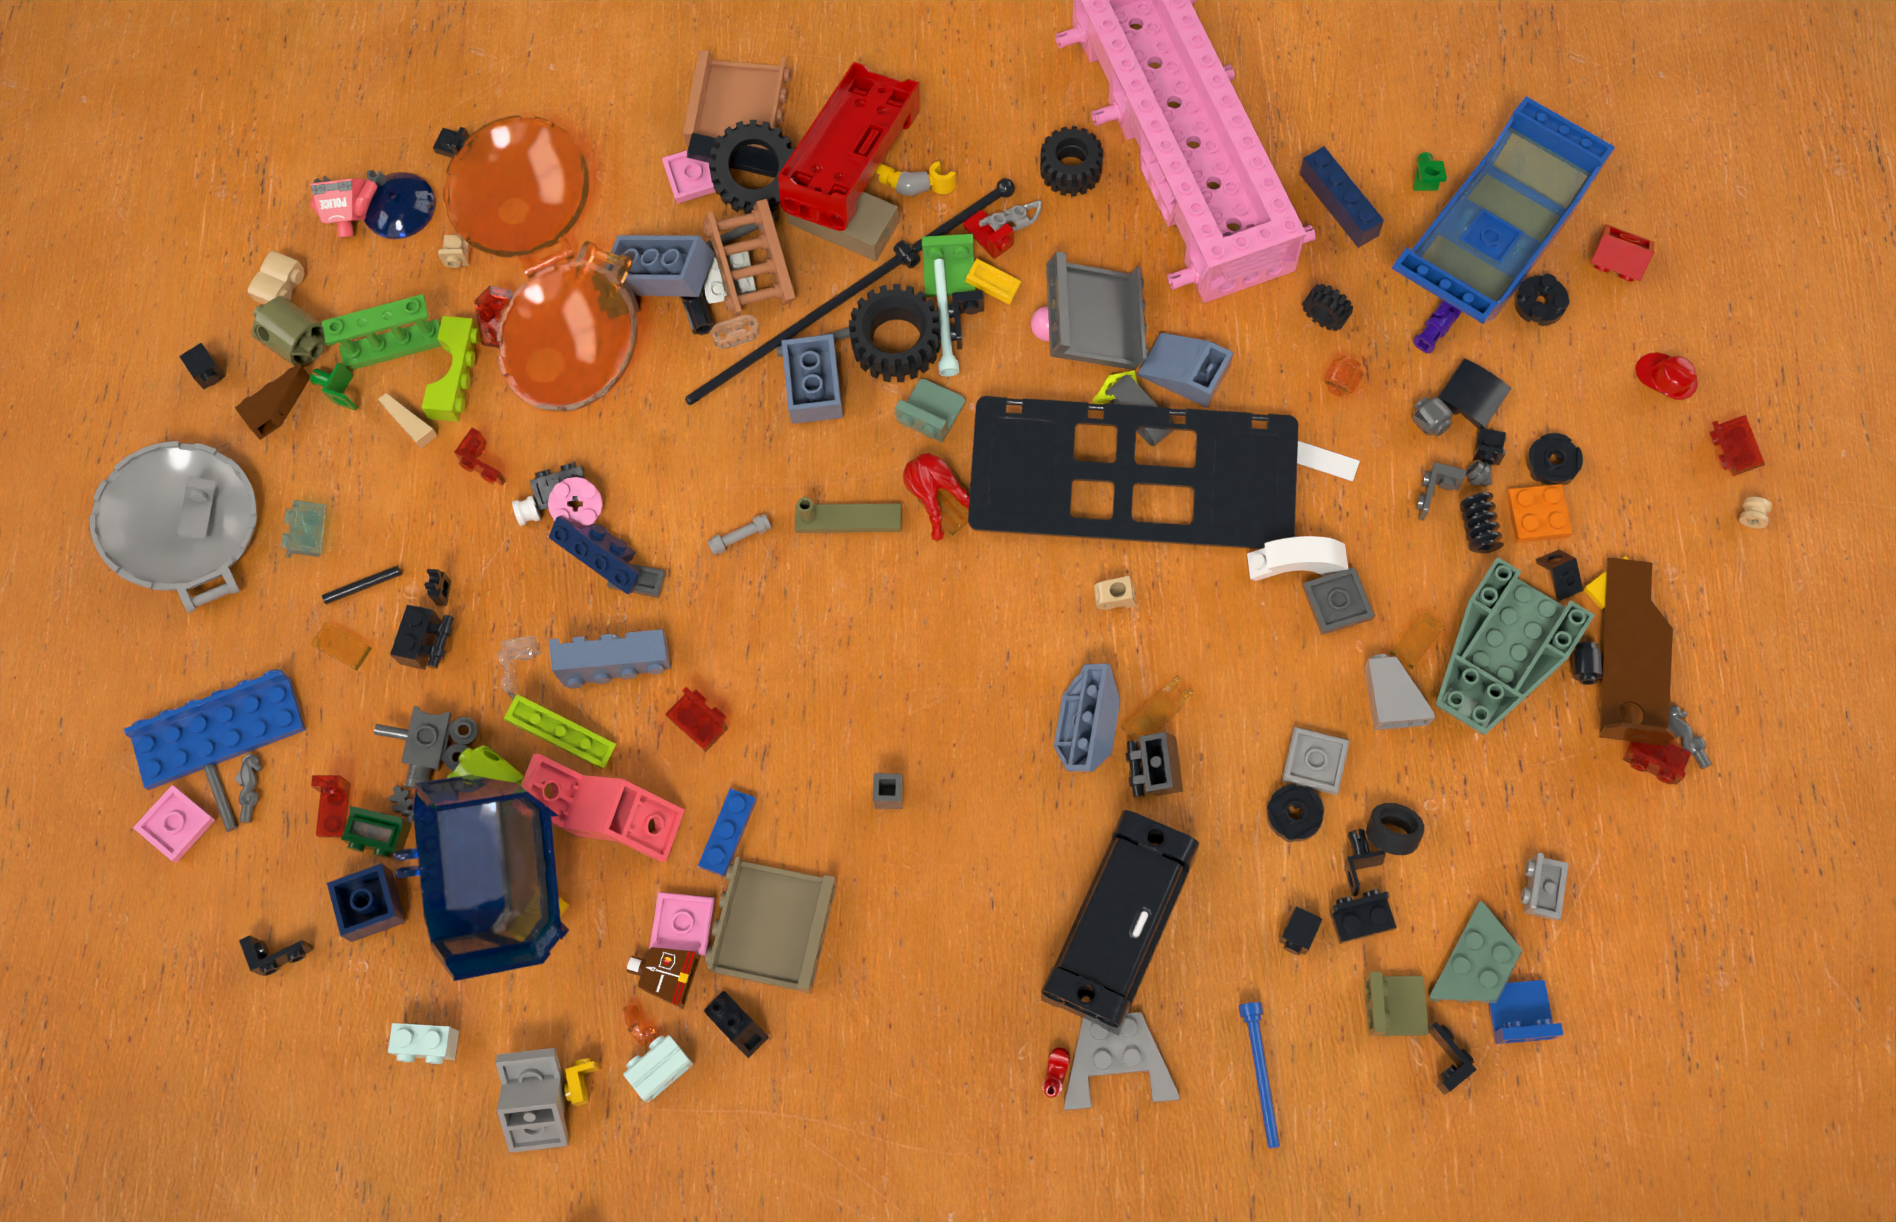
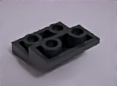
(1474, 393)

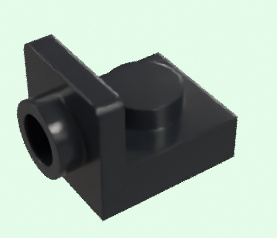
(450, 142)
(1489, 446)

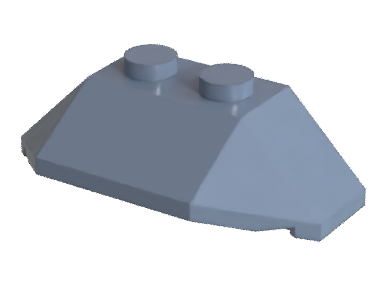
(1087, 719)

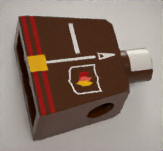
(666, 974)

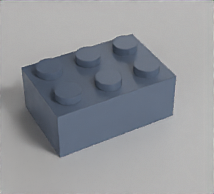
(812, 379)

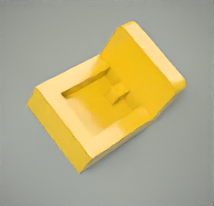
(576, 1088)

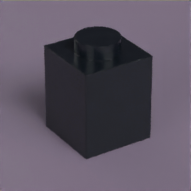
(202, 366)
(1300, 931)

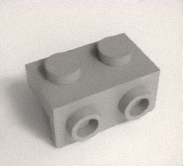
(1545, 887)

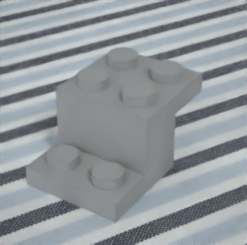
(532, 1100)

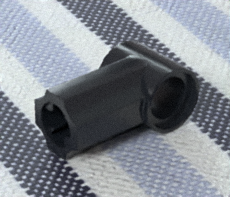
(698, 314)

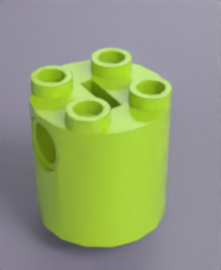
(486, 764)

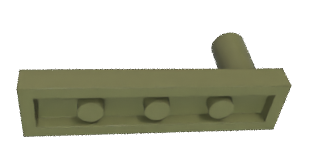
(846, 517)

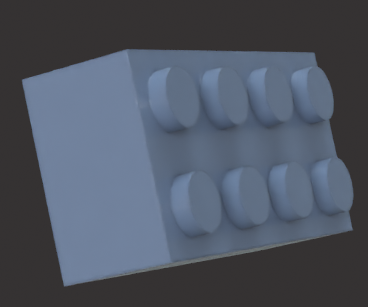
(664, 264)

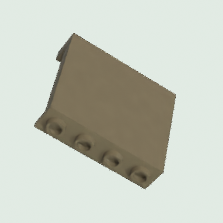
(771, 926)

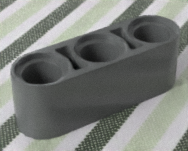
(1130, 393)

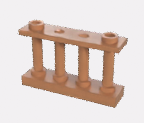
(767, 241)

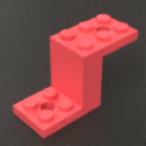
(604, 808)

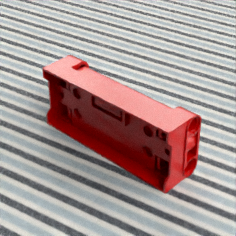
(846, 146)

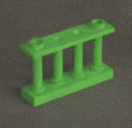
(385, 346)

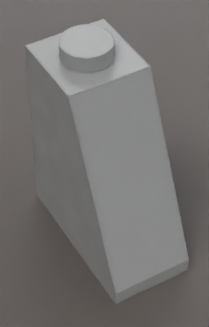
(1394, 696)

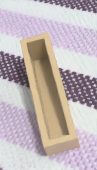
(414, 427)

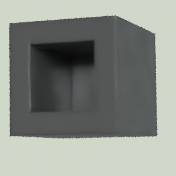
(888, 791)

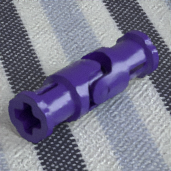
(1436, 326)

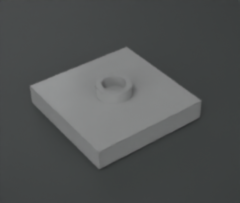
(1315, 761)

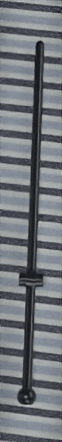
(905, 254)

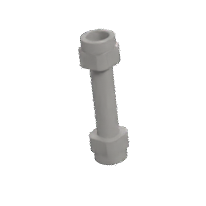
(760, 524)

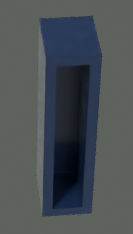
(1341, 197)

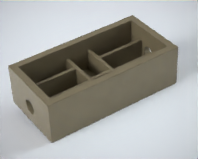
(867, 231)

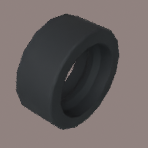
(1391, 841)

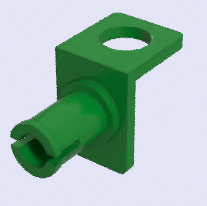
(1428, 173)
(335, 384)

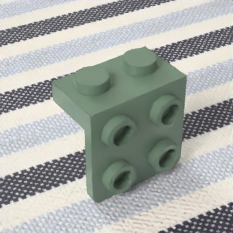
(930, 410)

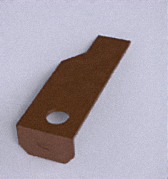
(1635, 656)

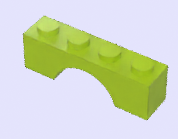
(445, 397)

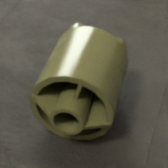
(288, 331)

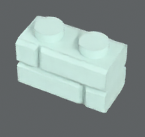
(657, 1068)

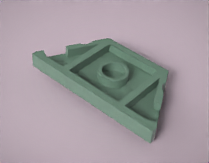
(1479, 961)

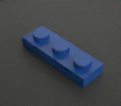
(727, 832)

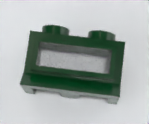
(375, 832)

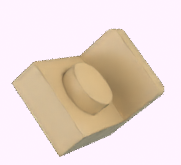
(455, 251)

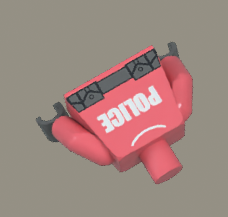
(344, 200)

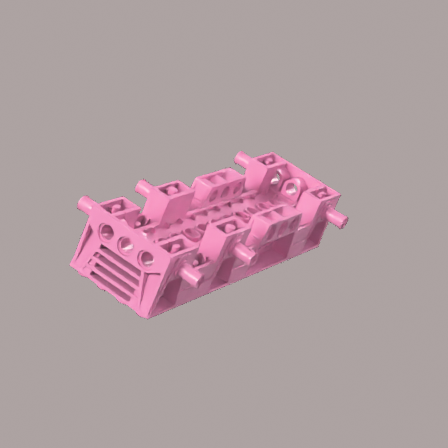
(1209, 114)

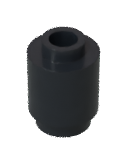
(1587, 663)

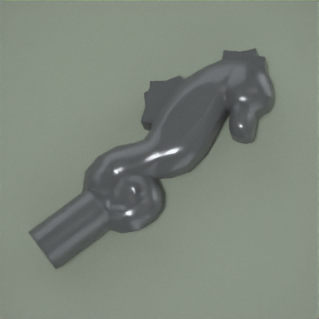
(1692, 744)
(247, 779)

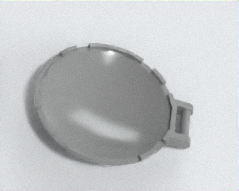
(140, 515)

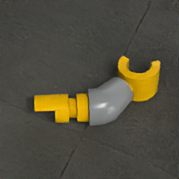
(915, 183)

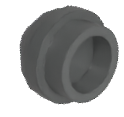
(1479, 473)

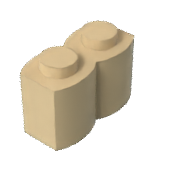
(276, 278)

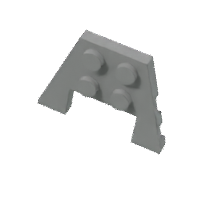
(1109, 1054)

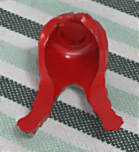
(924, 478)

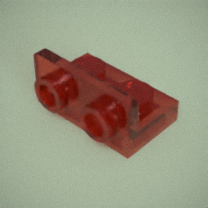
(1663, 761)

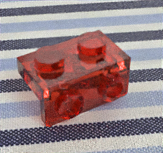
(1738, 445)
(697, 720)

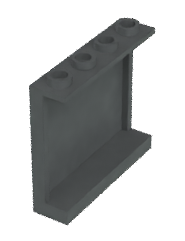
(1095, 314)

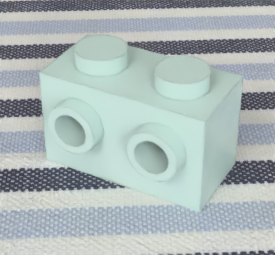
(423, 1041)

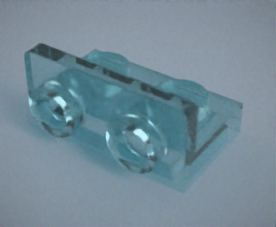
(304, 529)

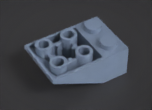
(1187, 366)

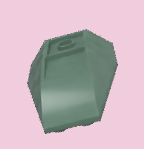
(1506, 647)

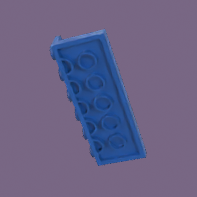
(215, 728)

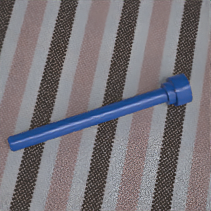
(1252, 1015)

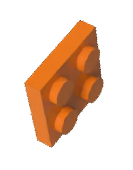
(1539, 513)

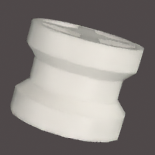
(526, 510)

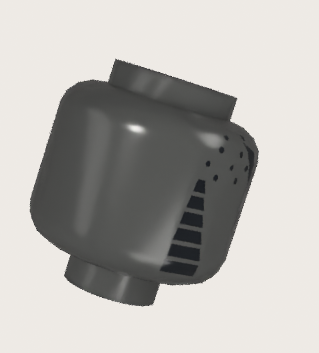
(1432, 416)

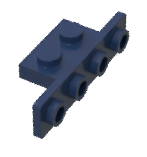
(598, 551)

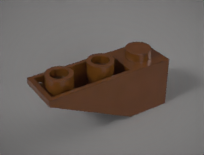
(272, 404)

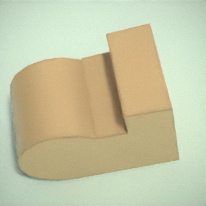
(1115, 593)

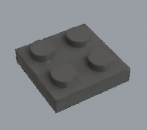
(1338, 601)

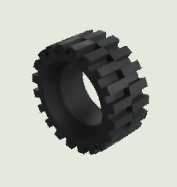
(726, 146)
(889, 306)

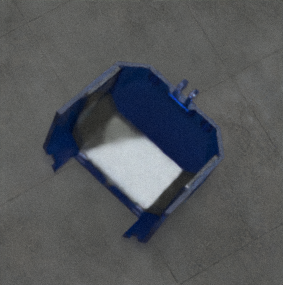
(485, 874)

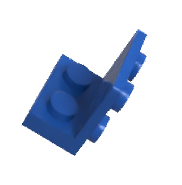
(1523, 1014)

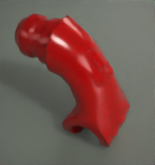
(1056, 1071)

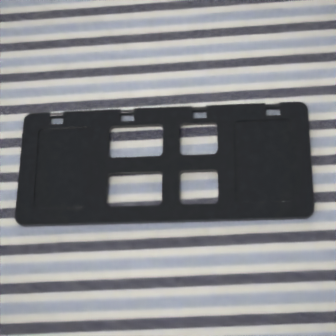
(1028, 466)

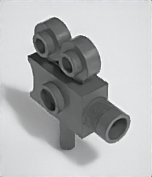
(428, 742)

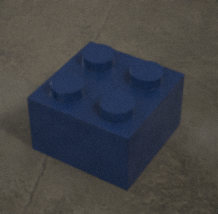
(366, 902)

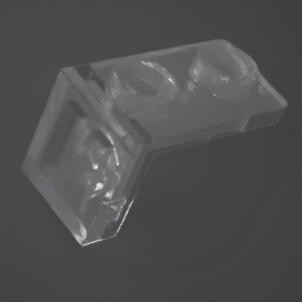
(518, 648)

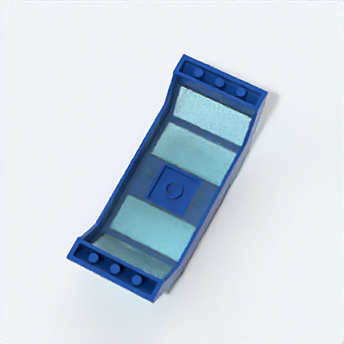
(1506, 212)

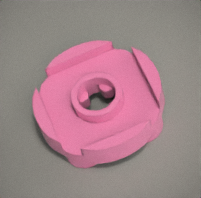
(586, 492)

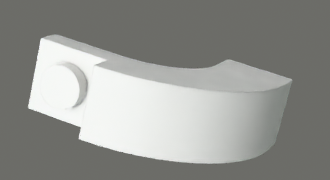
(1298, 553)

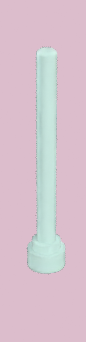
(948, 364)

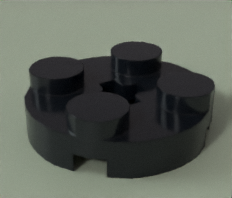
(1551, 290)
(1550, 474)
(1289, 828)

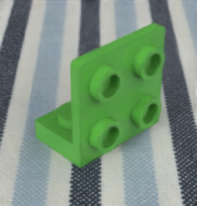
(958, 260)

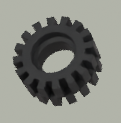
(1327, 307)

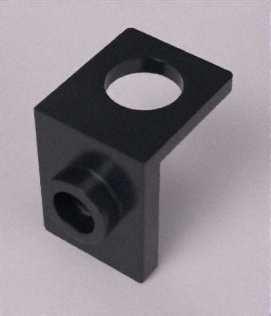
(1563, 572)

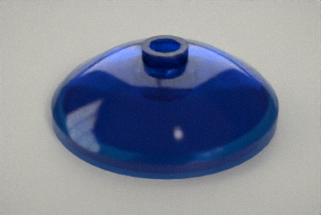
(405, 212)

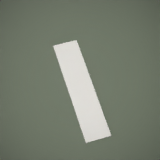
(1327, 461)

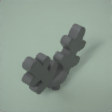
(403, 806)

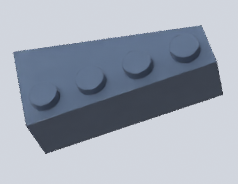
(609, 657)

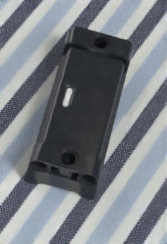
(1121, 921)

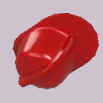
(1668, 375)

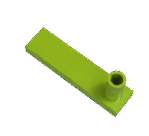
(559, 731)

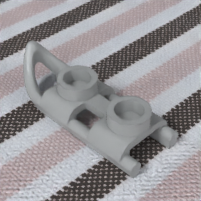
(1016, 214)

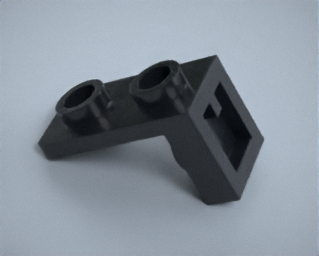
(964, 302)
(256, 952)
(735, 1024)
(1452, 1076)

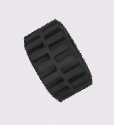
(1071, 144)

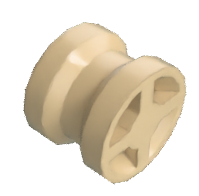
(1755, 512)

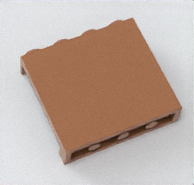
(735, 93)

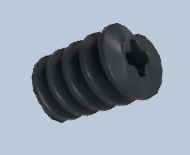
(1478, 523)

